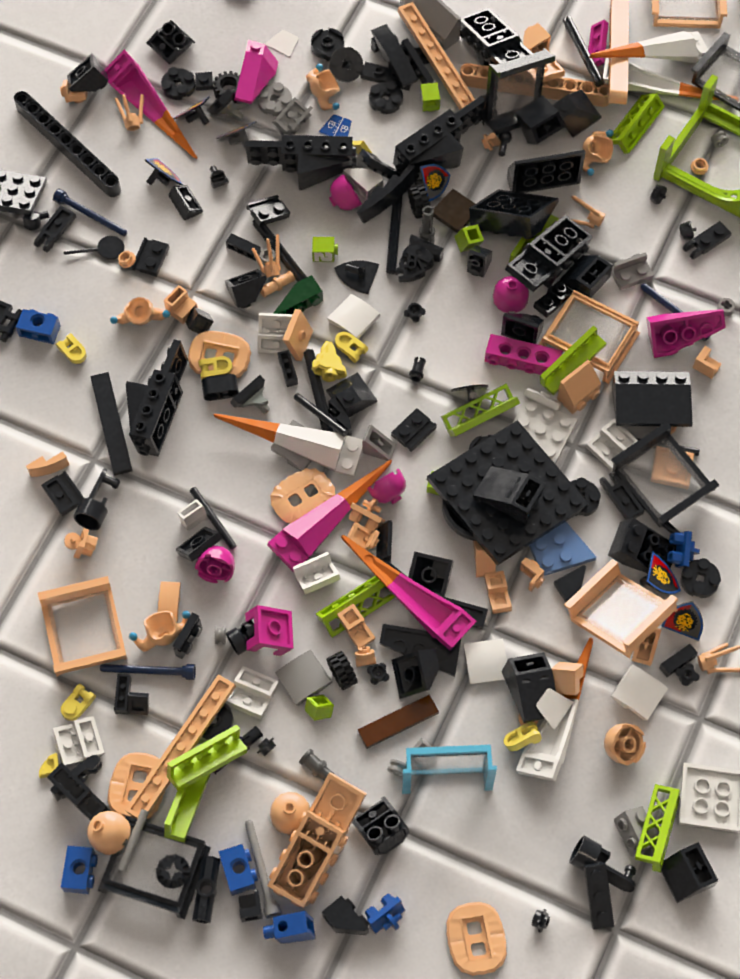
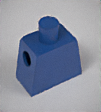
(298, 924)

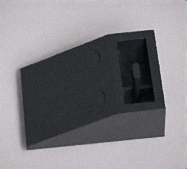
(510, 492)
(635, 543)
(528, 680)

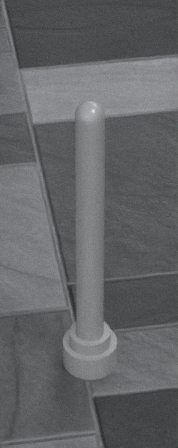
(271, 908)

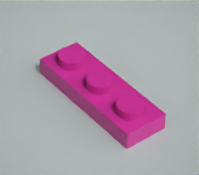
(598, 40)

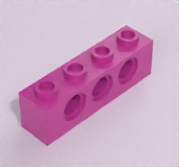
(516, 349)

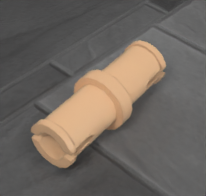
(277, 284)

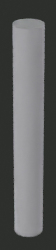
(133, 840)

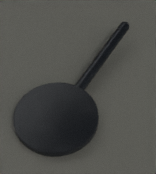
(108, 247)

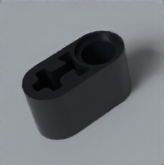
(219, 387)

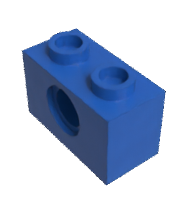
(28, 327)
(76, 857)
(230, 859)

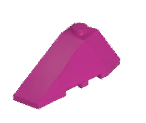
(257, 70)
(677, 330)

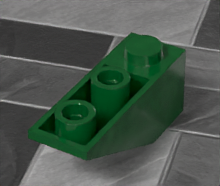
(301, 296)

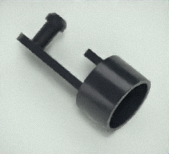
(91, 512)
(590, 852)

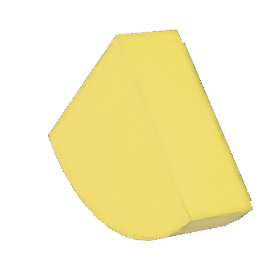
(359, 145)
(49, 765)

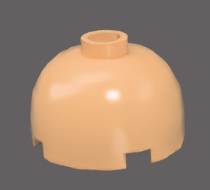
(624, 743)
(287, 811)
(108, 832)

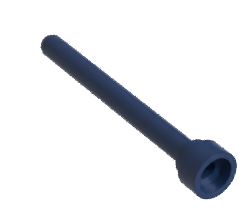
(61, 197)
(663, 301)
(187, 671)

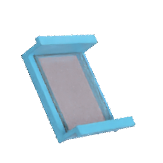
(449, 761)

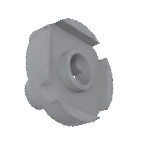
(274, 91)

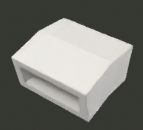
(192, 515)

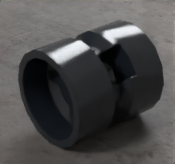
(239, 637)

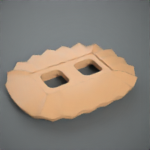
(222, 343)
(295, 485)
(123, 783)
(460, 940)

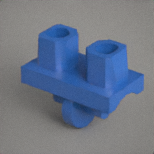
(684, 550)
(387, 916)

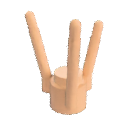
(131, 120)
(595, 216)
(271, 268)
(708, 659)

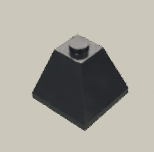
(87, 76)
(577, 112)
(246, 287)
(522, 327)
(352, 394)
(431, 572)
(415, 672)

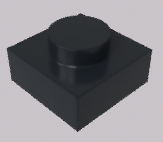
(204, 81)
(138, 703)

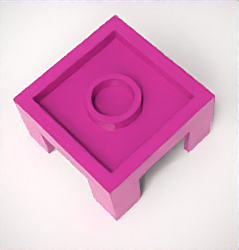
(271, 629)

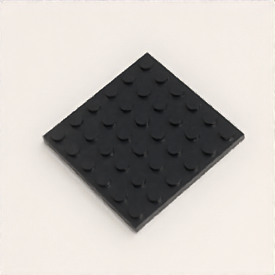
(494, 530)

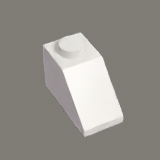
(363, 180)

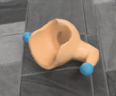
(323, 86)
(597, 149)
(140, 312)
(160, 630)

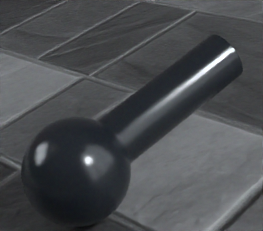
(504, 138)

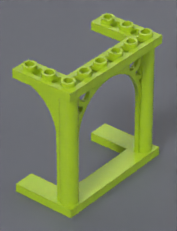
(672, 147)

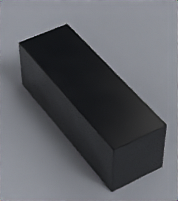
(242, 246)
(287, 368)
(678, 660)
(122, 690)

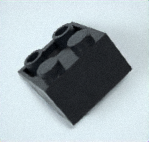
(539, 120)
(587, 274)
(688, 872)

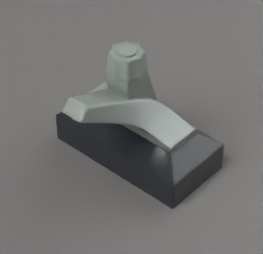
(224, 104)
(252, 396)

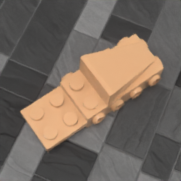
(316, 842)

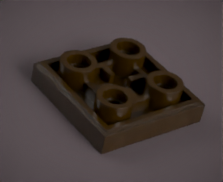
(453, 210)

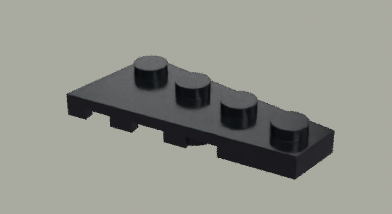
(409, 640)

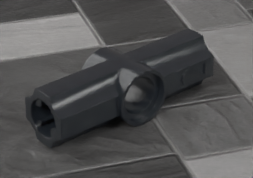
(204, 902)

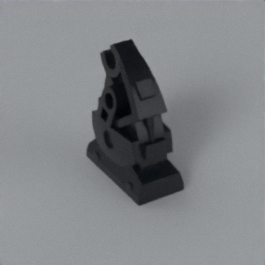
(419, 258)

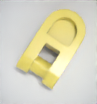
(345, 341)
(75, 353)
(221, 364)
(71, 708)
(522, 736)

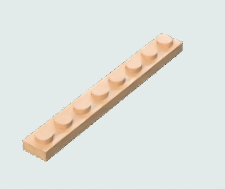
(435, 55)
(183, 742)

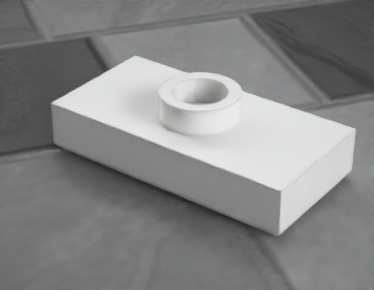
(543, 398)

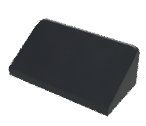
(185, 202)
(384, 545)

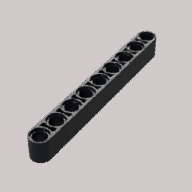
(67, 144)

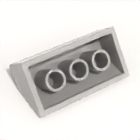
(440, 19)

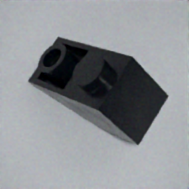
(478, 260)
(343, 918)

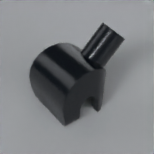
(217, 177)
(34, 221)

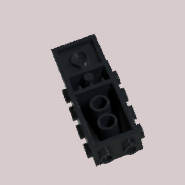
(491, 38)
(439, 140)
(312, 163)
(550, 254)
(154, 405)

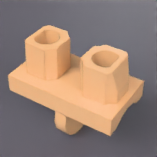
(358, 512)
(83, 544)

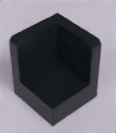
(199, 321)
(250, 907)

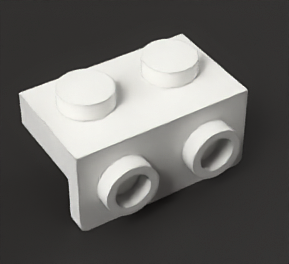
(316, 573)

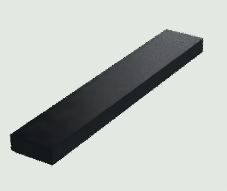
(111, 423)

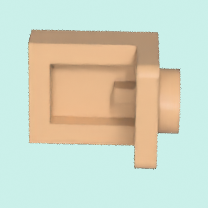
(72, 96)
(363, 536)
(533, 570)

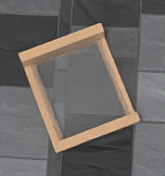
(689, 13)
(613, 327)
(618, 609)
(82, 625)

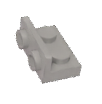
(631, 271)

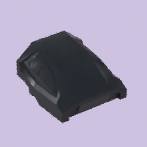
(170, 41)
(381, 827)

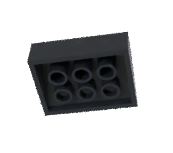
(546, 172)
(512, 213)
(652, 398)

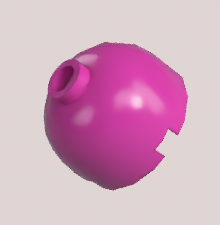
(343, 194)
(510, 295)
(389, 488)
(215, 564)

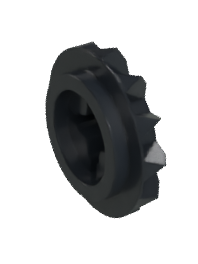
(179, 878)

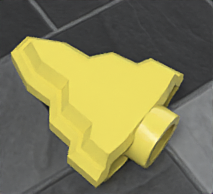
(328, 364)

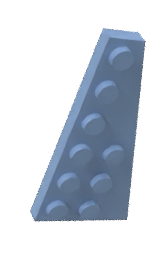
(560, 550)

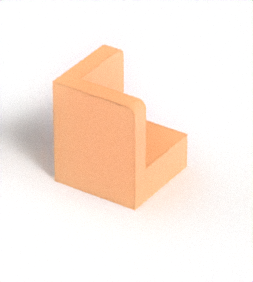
(706, 364)

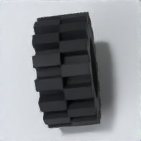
(223, 80)
(418, 199)
(342, 670)

